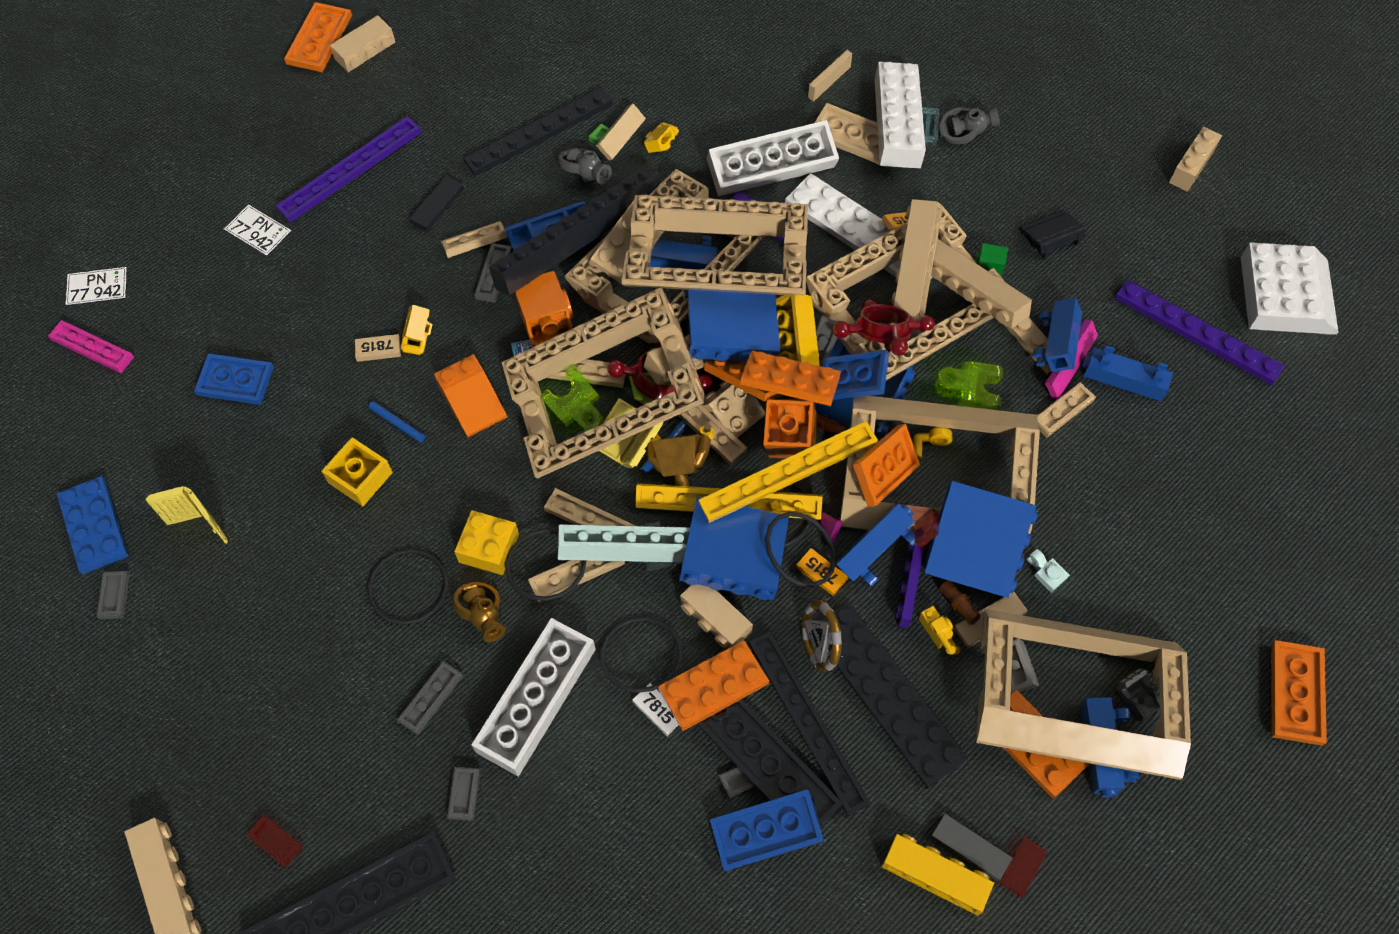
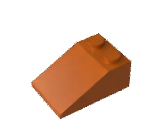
(470, 395)

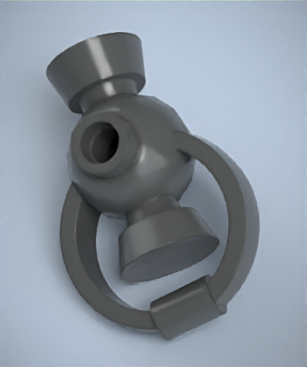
(974, 122)
(585, 164)

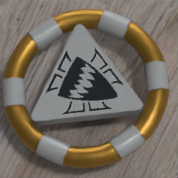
(819, 634)

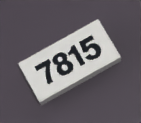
(656, 709)

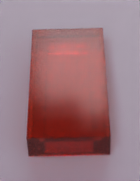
(926, 527)
(275, 841)
(1023, 867)

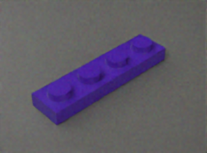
(909, 588)

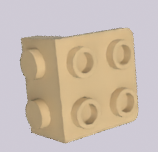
(734, 408)

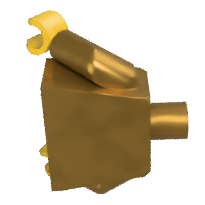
(680, 454)

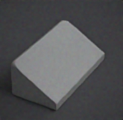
(1022, 672)

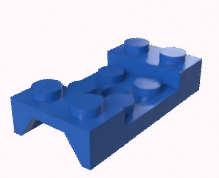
(522, 232)

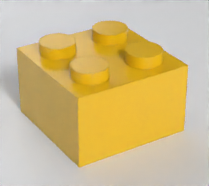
(357, 471)
(486, 542)

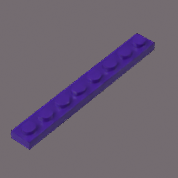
(348, 169)
(1200, 332)

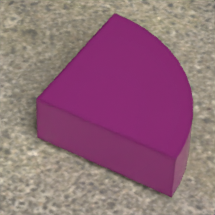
(831, 525)

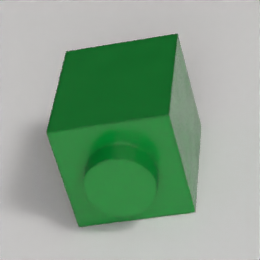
(992, 257)

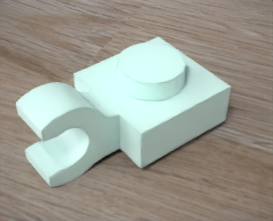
(1048, 573)

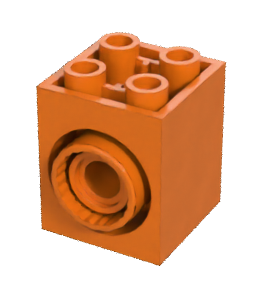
(544, 308)
(789, 427)

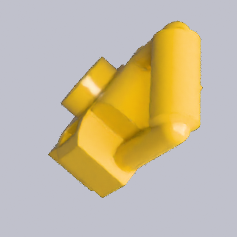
(660, 138)
(414, 329)
(939, 630)

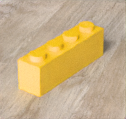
(937, 874)

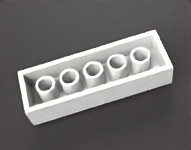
(899, 115)
(772, 158)
(534, 697)

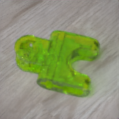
(968, 382)
(576, 404)

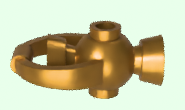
(482, 611)

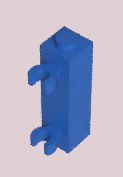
(683, 255)
(1063, 335)
(1127, 373)
(875, 542)
(1104, 779)

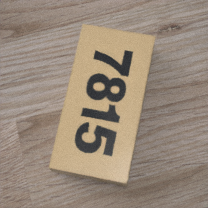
(377, 347)

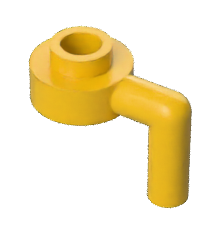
(937, 436)

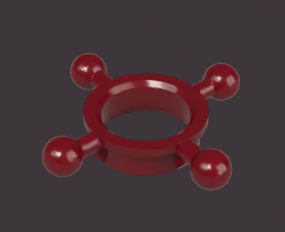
(895, 333)
(645, 386)

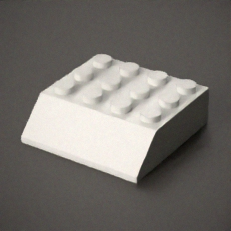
(1288, 289)

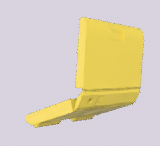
(630, 450)
(181, 505)

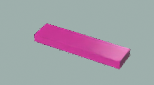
(91, 346)
(1059, 380)

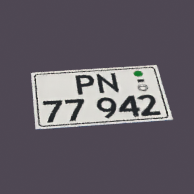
(257, 229)
(96, 286)

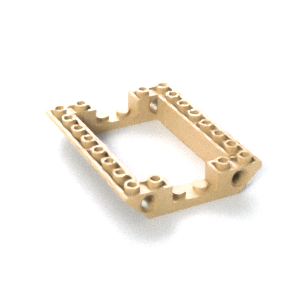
(717, 217)
(597, 290)
(829, 300)
(583, 342)
(870, 408)
(998, 726)

